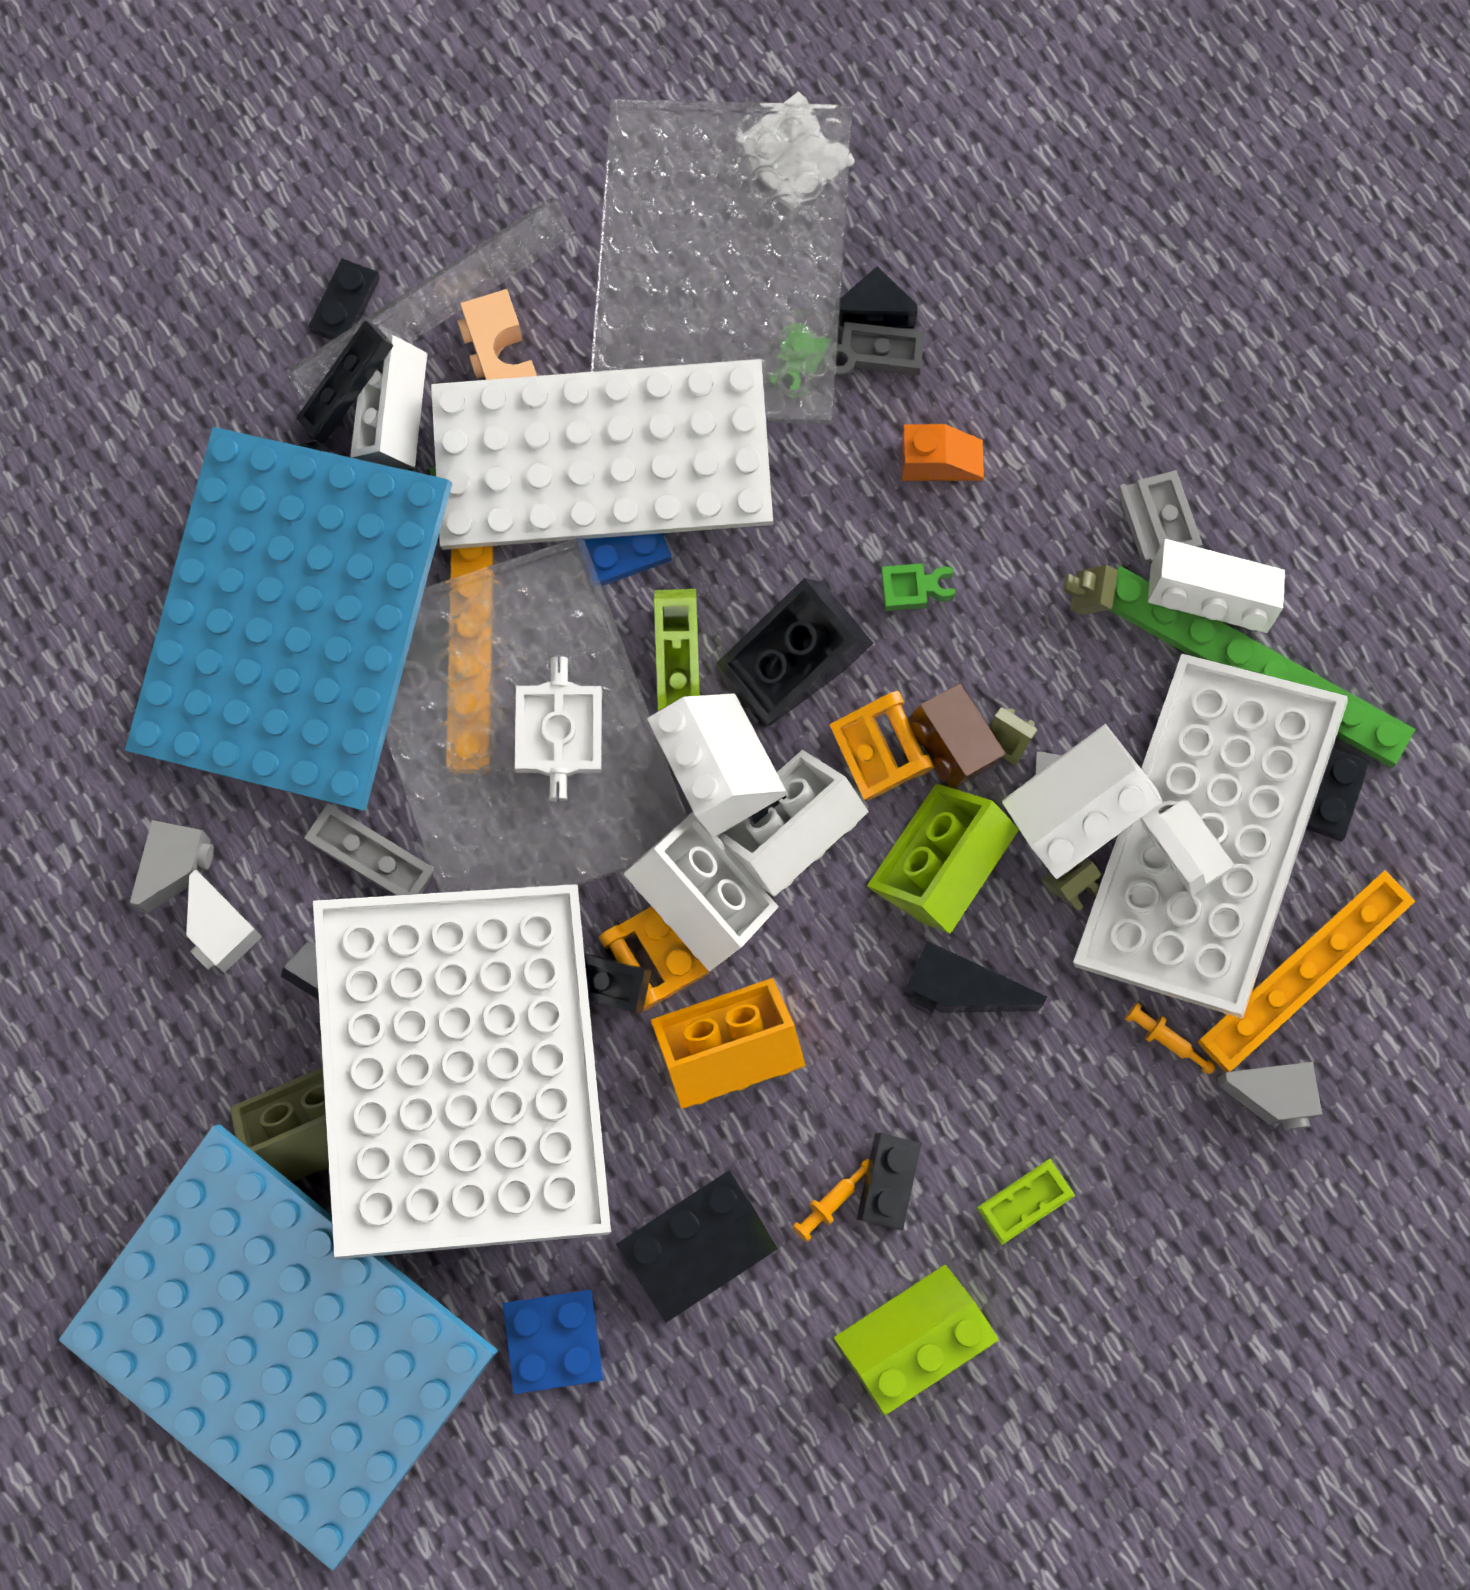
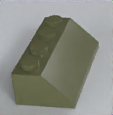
(287, 1126)

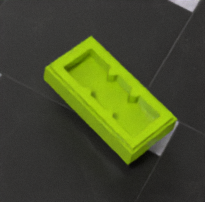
(1025, 1202)

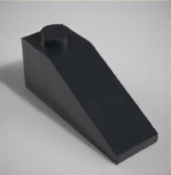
(959, 985)

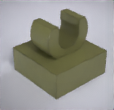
(1091, 589)
(1012, 733)
(1073, 882)

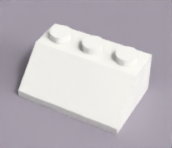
(717, 759)
(1081, 801)
(800, 828)
(701, 891)

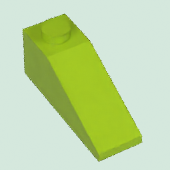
(676, 645)

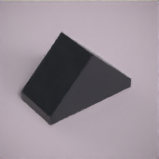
(878, 302)

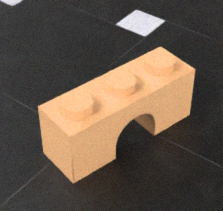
(491, 327)

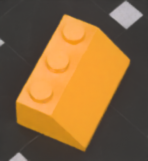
(728, 1043)

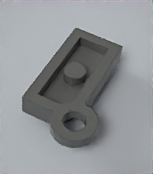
(880, 349)

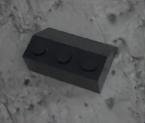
(697, 1246)

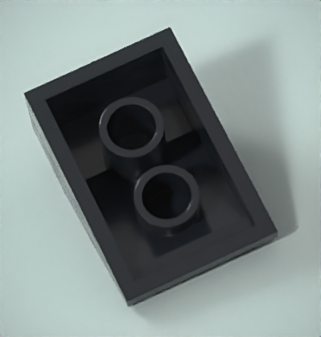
(794, 651)

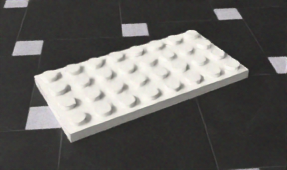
(603, 454)
(1251, 767)

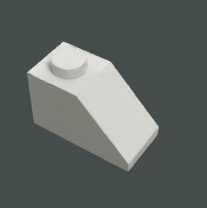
(216, 926)

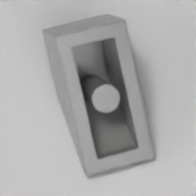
(167, 862)
(1277, 1093)

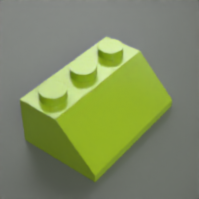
(944, 856)
(915, 1339)

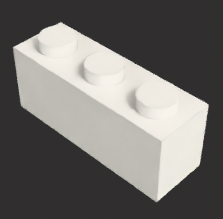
(391, 409)
(1216, 586)

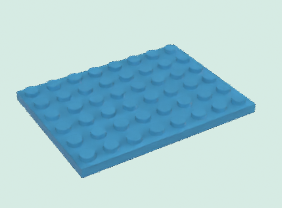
(289, 617)
(268, 1355)

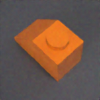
(940, 454)

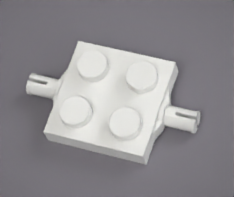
(558, 729)

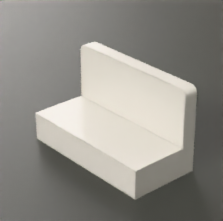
(1187, 845)

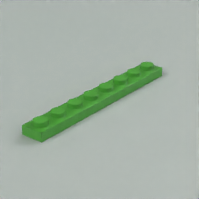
(1213, 640)

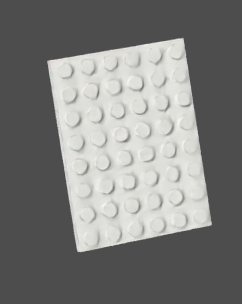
(458, 1071)

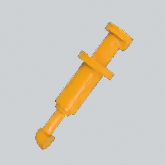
(1167, 1037)
(829, 1204)

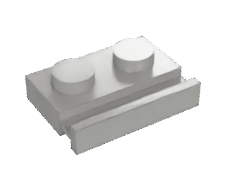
(1156, 512)

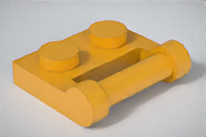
(868, 751)
(665, 949)

